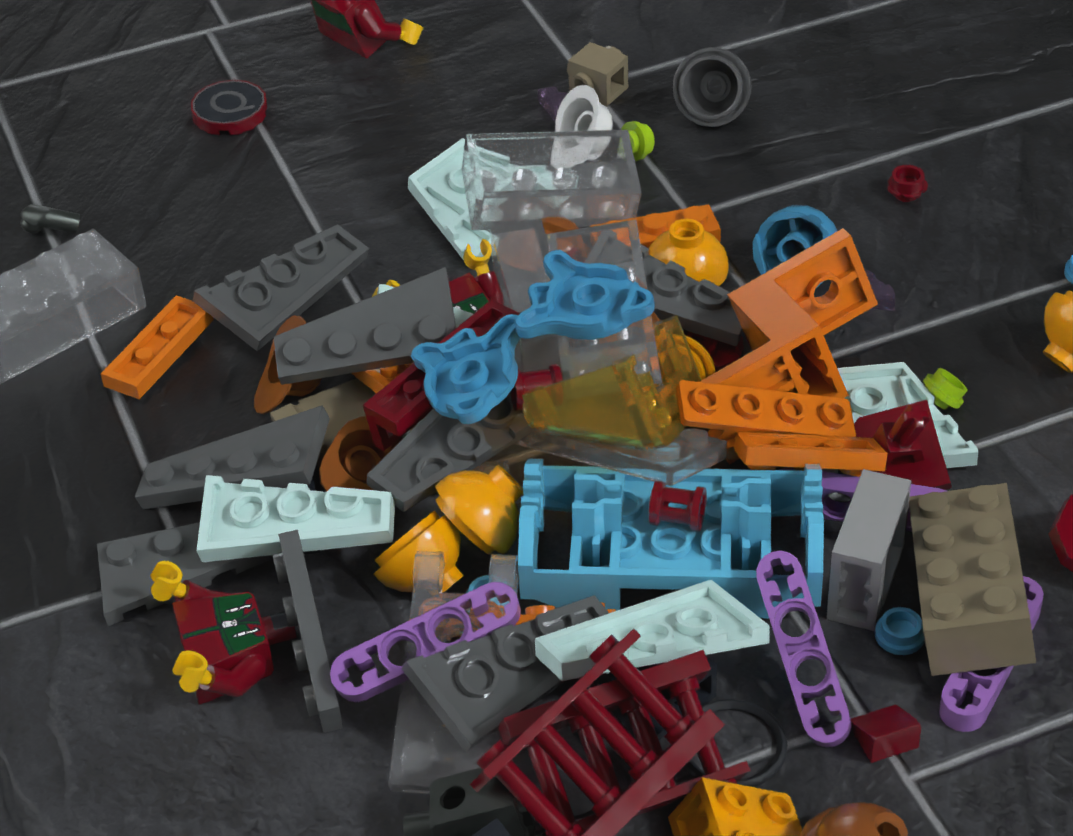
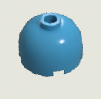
(788, 234)

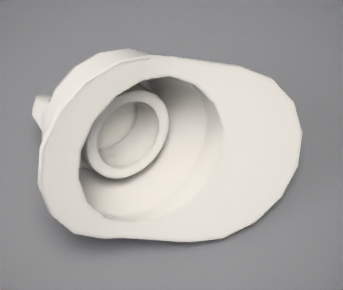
(582, 112)

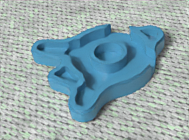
(582, 300)
(470, 372)

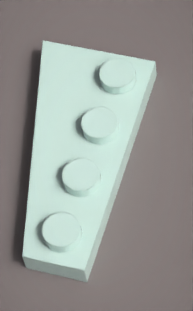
(249, 516)
(669, 628)

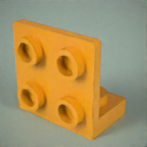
(734, 810)

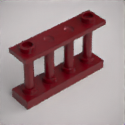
(677, 678)
(647, 769)

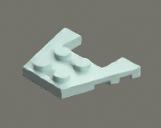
(442, 195)
(895, 385)

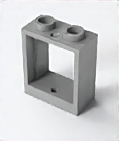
(868, 549)

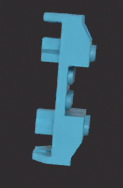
(620, 549)

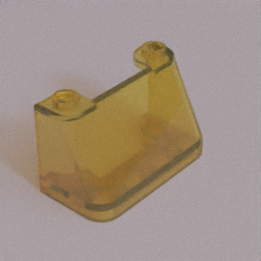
(617, 404)

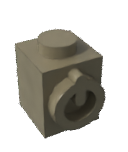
(601, 69)

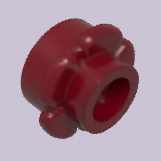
(907, 183)

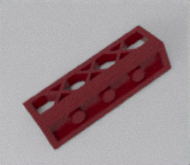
(404, 400)

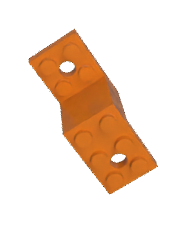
(789, 323)

